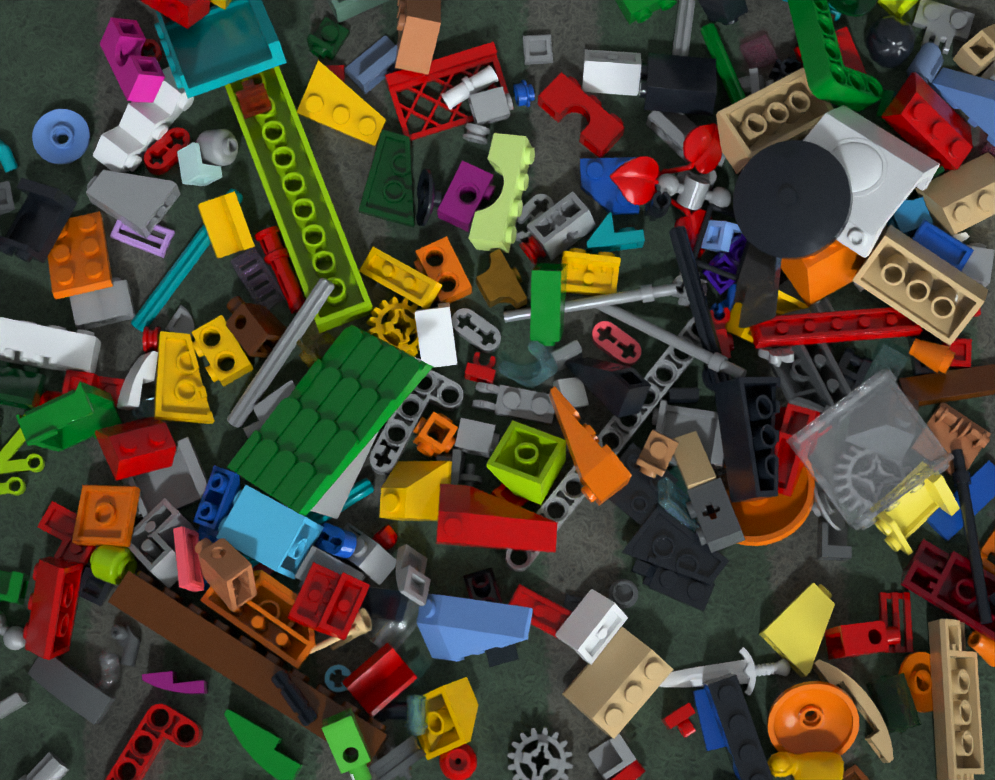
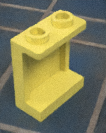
(914, 511)

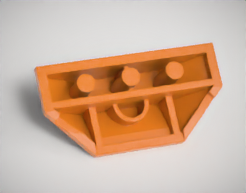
(266, 619)

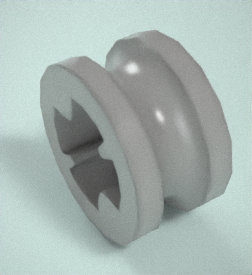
(476, 133)

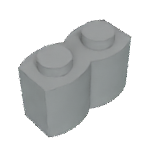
(103, 306)

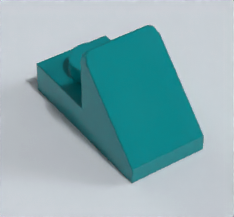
(607, 241)

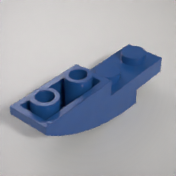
(216, 504)

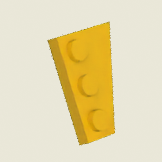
(339, 107)
(178, 382)

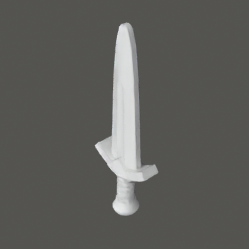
(744, 669)

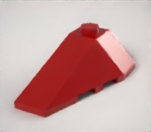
(486, 521)

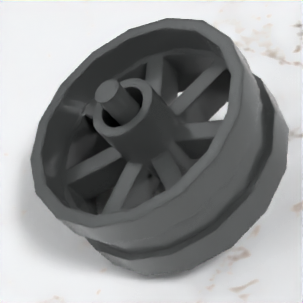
(398, 760)

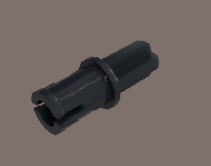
(657, 206)

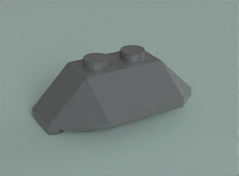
(813, 377)

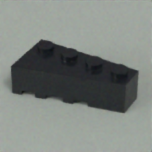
(749, 436)

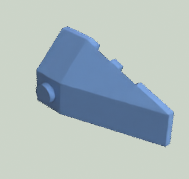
(971, 95)

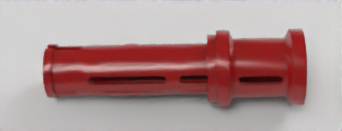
(277, 257)

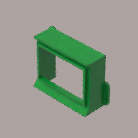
(69, 418)

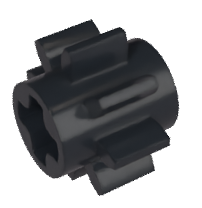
(784, 68)

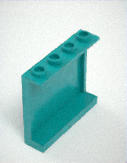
(220, 46)

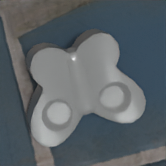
(777, 355)

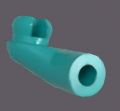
(7, 158)

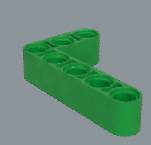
(823, 60)

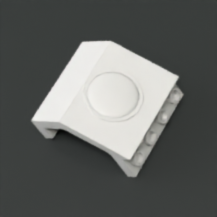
(879, 169)

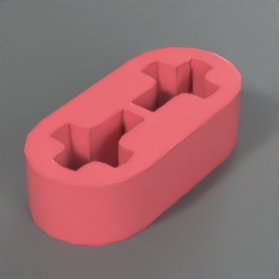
(611, 348)

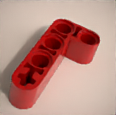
(158, 736)

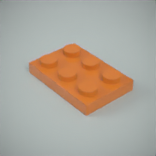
(80, 257)

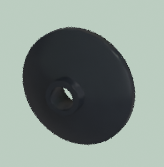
(427, 197)

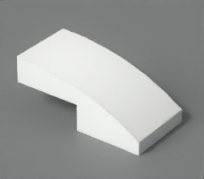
(140, 373)

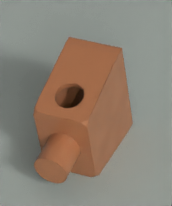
(226, 572)

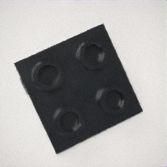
(640, 495)

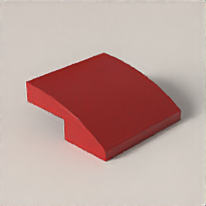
(328, 601)

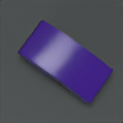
(728, 262)

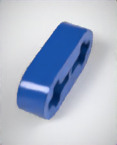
(336, 541)

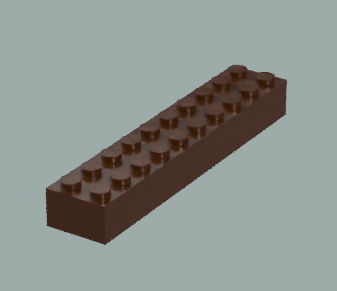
(230, 656)

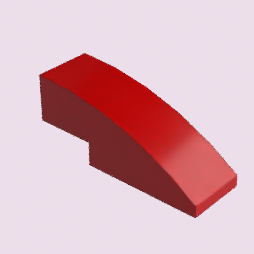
(789, 463)

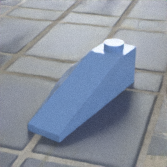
(468, 626)

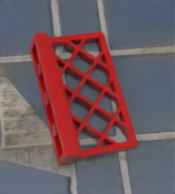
(439, 69)

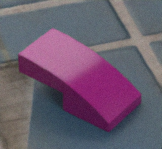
(168, 682)

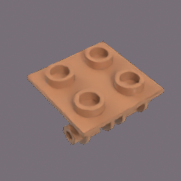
(957, 432)

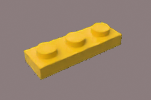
(400, 278)

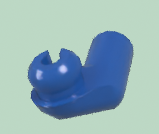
(728, 302)

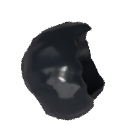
(889, 41)

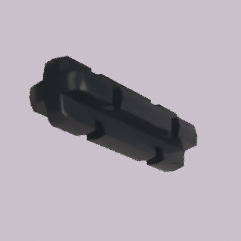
(294, 697)

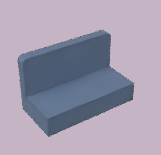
(373, 65)

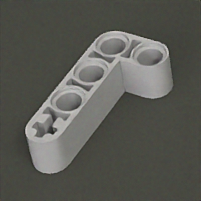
(408, 423)

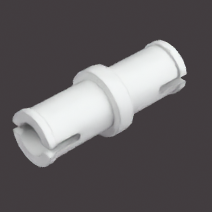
(469, 86)

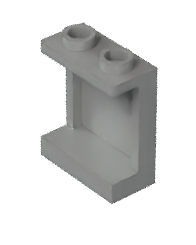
(678, 421)
(179, 484)

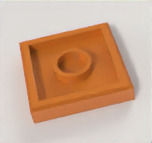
(106, 515)

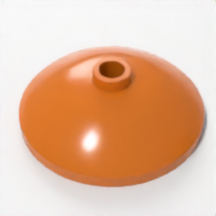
(830, 727)

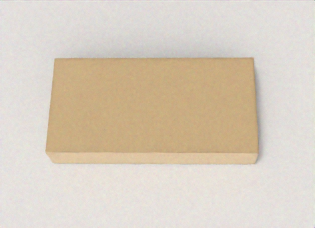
(693, 461)

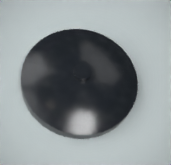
(792, 199)

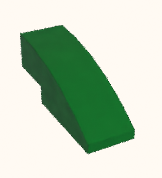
(263, 747)

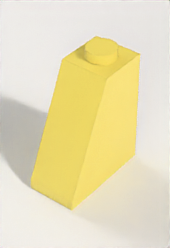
(801, 627)

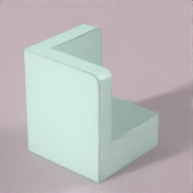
(193, 170)

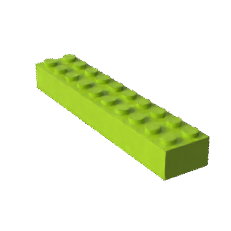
(301, 202)

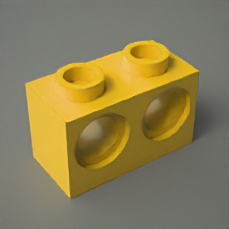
(226, 349)

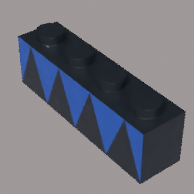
(737, 728)

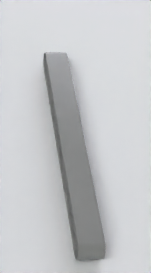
(617, 430)

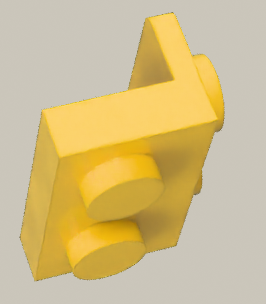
(590, 272)

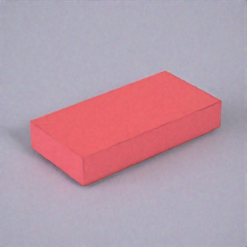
(188, 563)

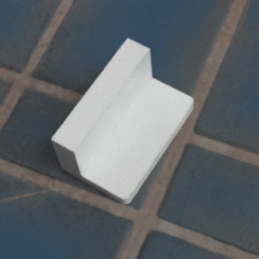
(611, 72)
(436, 335)
(591, 625)

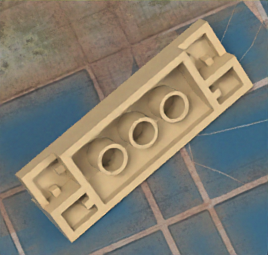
(955, 702)

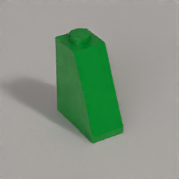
(548, 302)

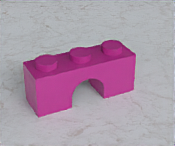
(136, 74)

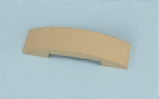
(879, 738)

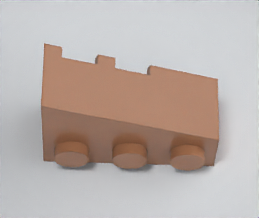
(417, 34)

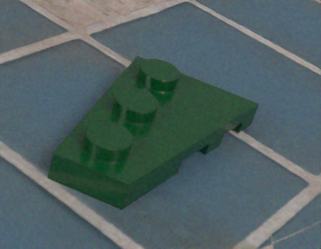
(390, 181)

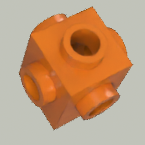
(439, 425)

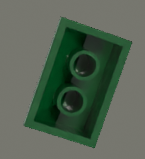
(21, 387)

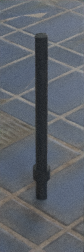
(962, 480)

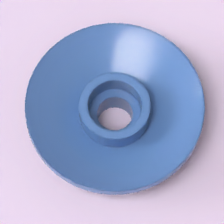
(52, 127)

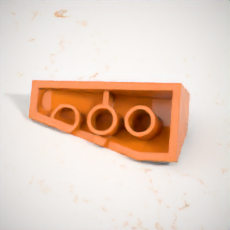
(596, 466)

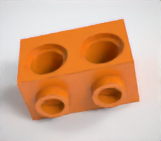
(448, 270)

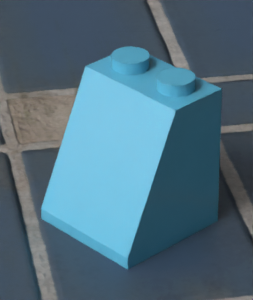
(269, 531)

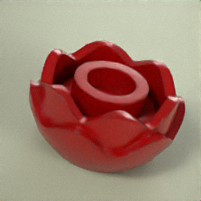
(464, 769)

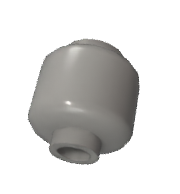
(218, 147)

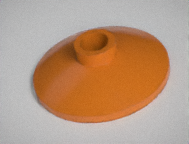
(918, 676)

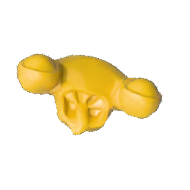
(807, 766)

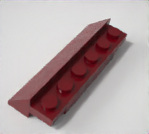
(948, 584)

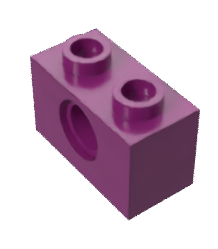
(466, 180)

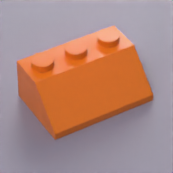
(823, 273)

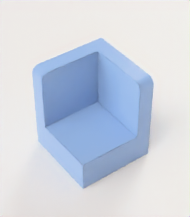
(719, 235)

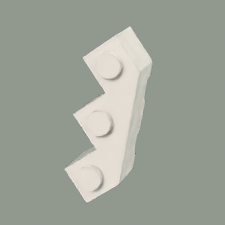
(141, 127)

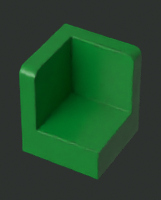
(13, 587)

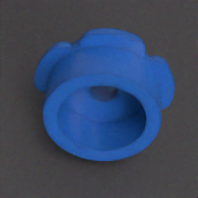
(524, 93)

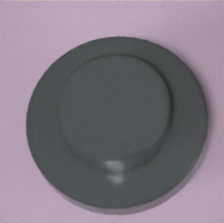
(623, 593)

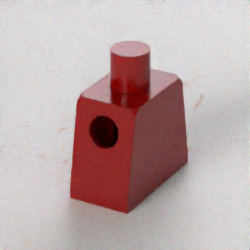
(860, 639)

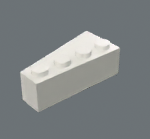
(48, 346)

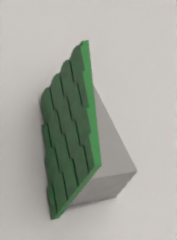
(327, 425)

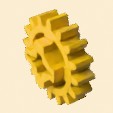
(400, 315)

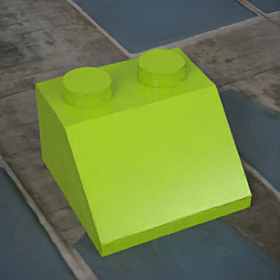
(528, 461)

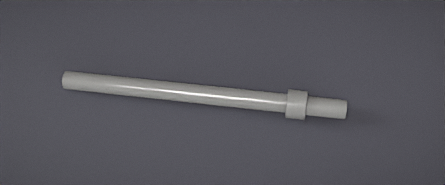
(646, 293)
(715, 361)

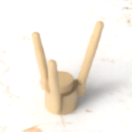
(360, 626)

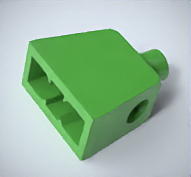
(341, 733)

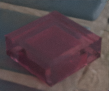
(758, 53)

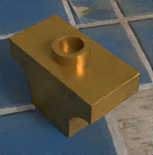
(501, 283)

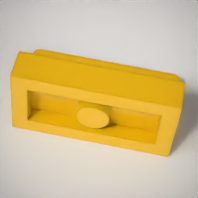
(225, 225)

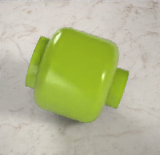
(112, 563)

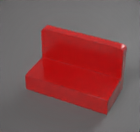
(379, 679)

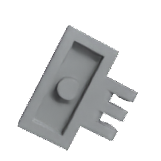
(942, 23)

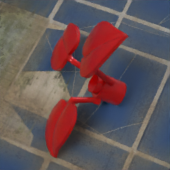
(639, 175)

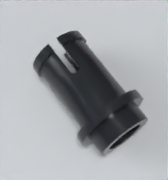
(393, 710)

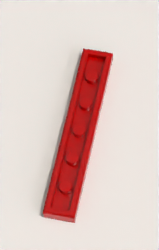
(833, 327)

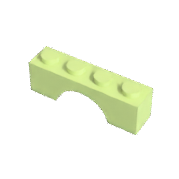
(495, 225)

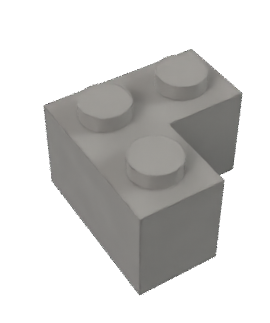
(154, 541)

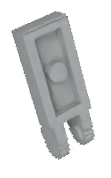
(516, 403)

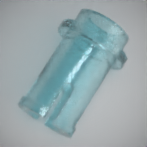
(416, 715)

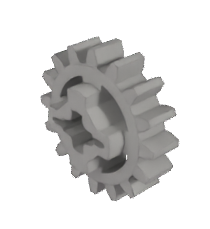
(553, 763)

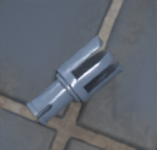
(927, 62)

